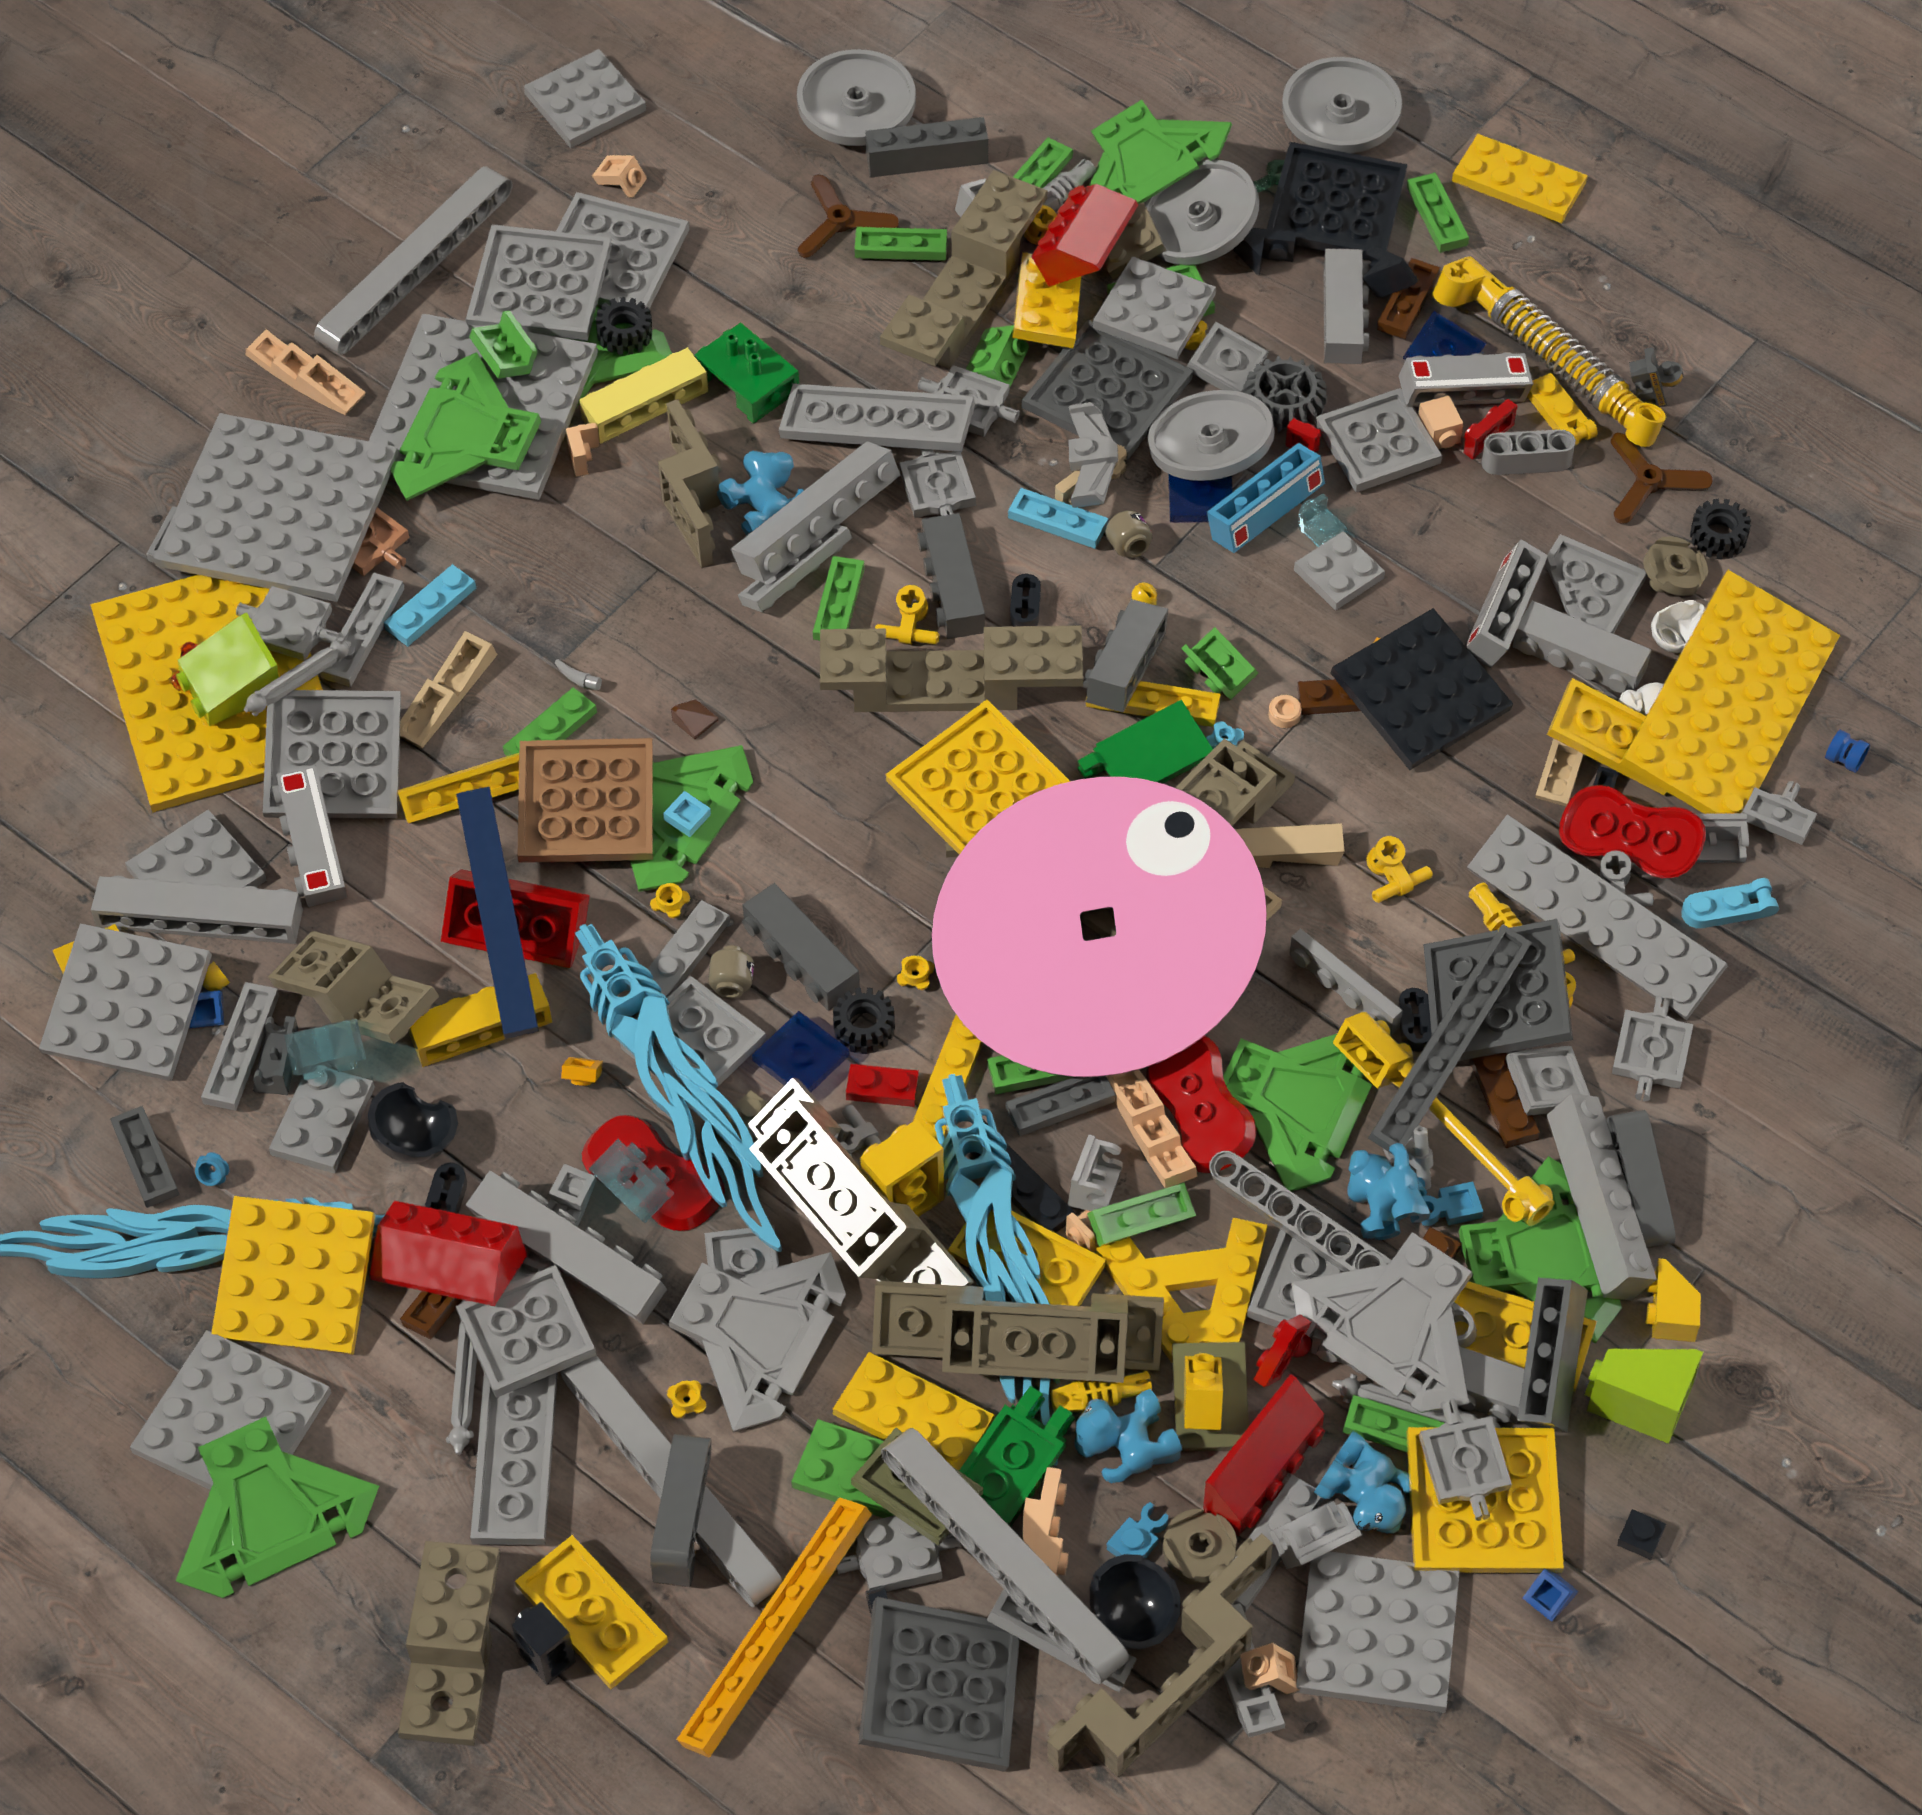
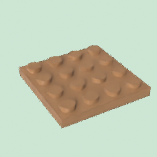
(585, 800)

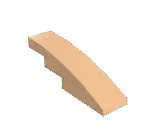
(305, 374)
(1151, 1128)

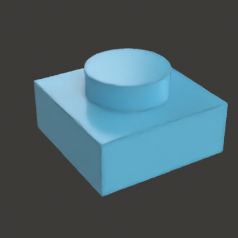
(687, 814)

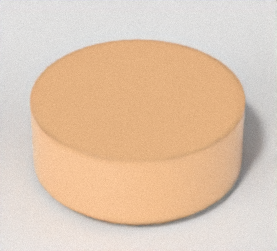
(1285, 711)

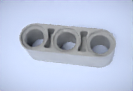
(1528, 452)

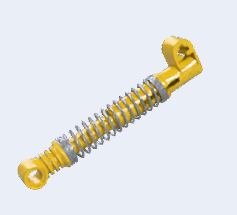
(1470, 281)

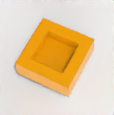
(581, 1070)

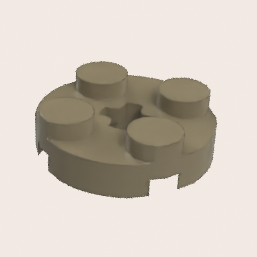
(1666, 577)
(1179, 1538)

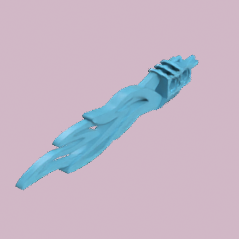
(701, 1096)
(977, 1202)
(165, 1240)

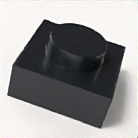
(1641, 1534)

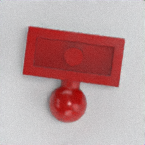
(1289, 1343)

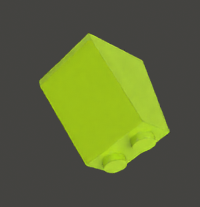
(226, 670)
(1643, 1388)

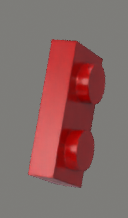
(1497, 420)
(882, 1085)

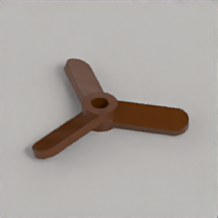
(839, 218)
(1651, 479)

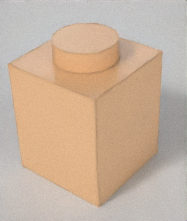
(1441, 421)

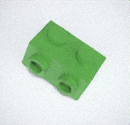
(505, 347)
(998, 354)
(1221, 663)

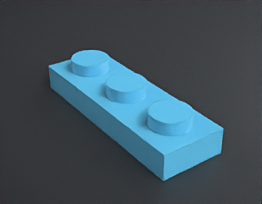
(1058, 518)
(429, 605)

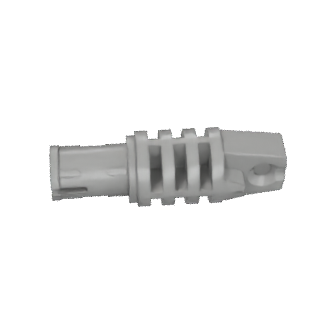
(1065, 182)

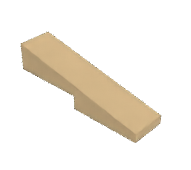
(450, 685)
(1560, 773)
(1296, 844)

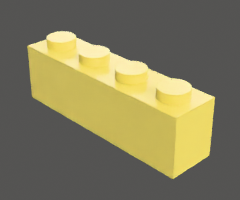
(644, 394)

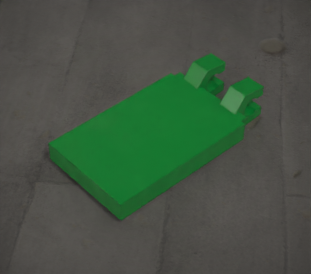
(1150, 749)
(1016, 1453)

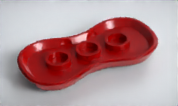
(1655, 839)
(1203, 1107)
(690, 1202)

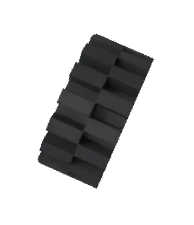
(620, 313)
(1716, 542)
(864, 1037)

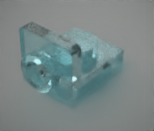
(1318, 521)

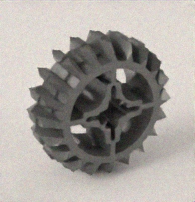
(1284, 384)

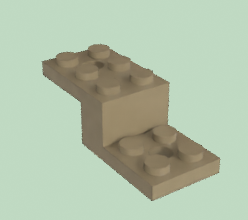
(690, 482)
(354, 984)
(449, 1643)

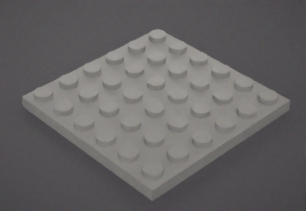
(549, 390)
(277, 507)

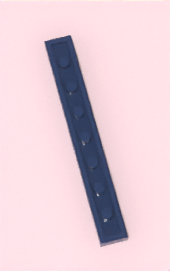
(497, 913)

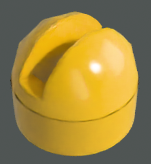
(1141, 593)
(215, 978)

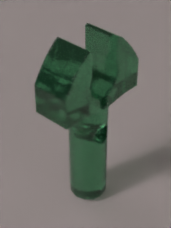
(1273, 177)

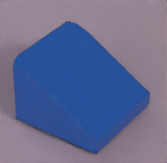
(208, 1010)
(1550, 1594)

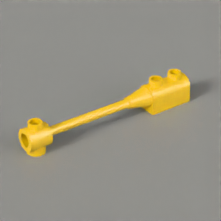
(1386, 1062)

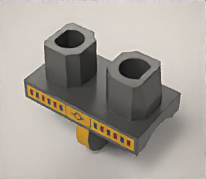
(1651, 377)

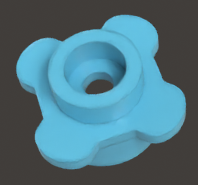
(1222, 730)

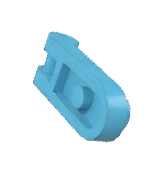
(1729, 905)

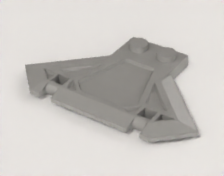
(1394, 1321)
(759, 1331)

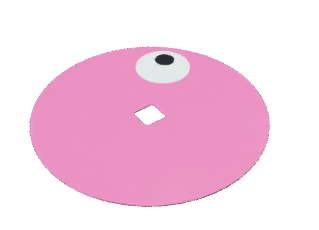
(1106, 1006)

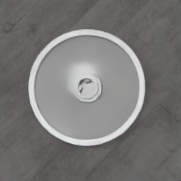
(854, 94)
(1342, 104)
(1205, 212)
(1211, 435)

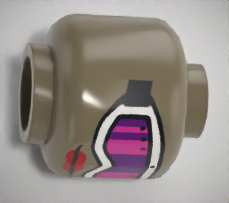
(1129, 534)
(731, 972)

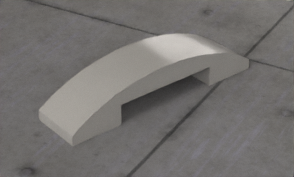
(570, 1193)
(1257, 1707)

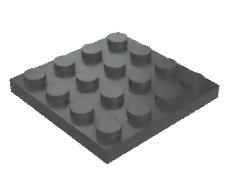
(1117, 377)
(1530, 1007)
(939, 1685)

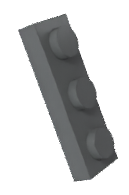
(1059, 1103)
(144, 1156)

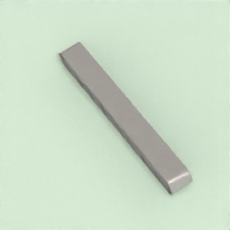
(412, 260)
(1301, 1216)
(649, 1454)
(1005, 1556)

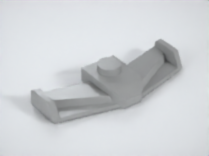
(1092, 454)

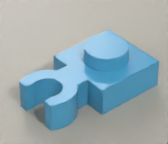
(1456, 1203)
(1137, 1537)

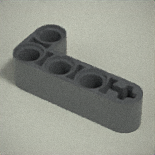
(1643, 1175)
(679, 1510)

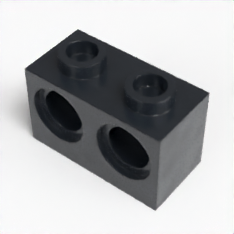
(543, 1642)

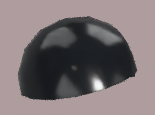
(408, 1126)
(1135, 1600)

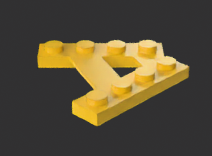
(1228, 1268)

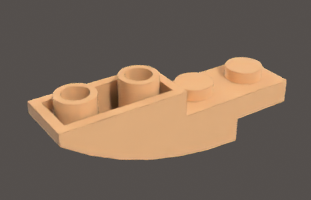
(1042, 1525)

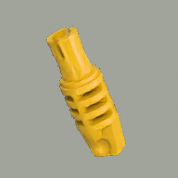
(1494, 912)
(1077, 1394)

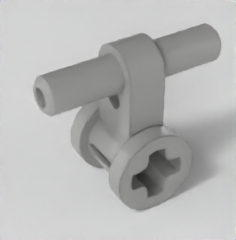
(1619, 881)
(857, 1136)
(1419, 1154)

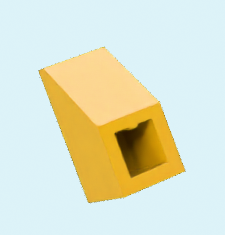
(1674, 1305)
(1203, 1392)

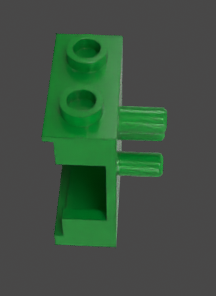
(749, 369)

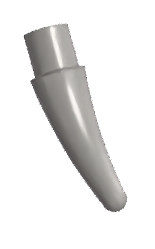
(580, 678)

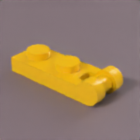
(1560, 409)

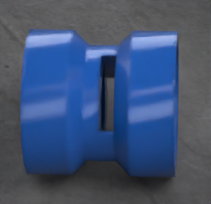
(1842, 751)

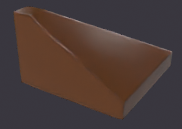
(693, 718)

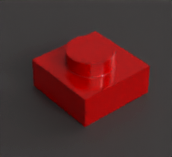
(1304, 434)

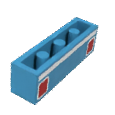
(1266, 497)

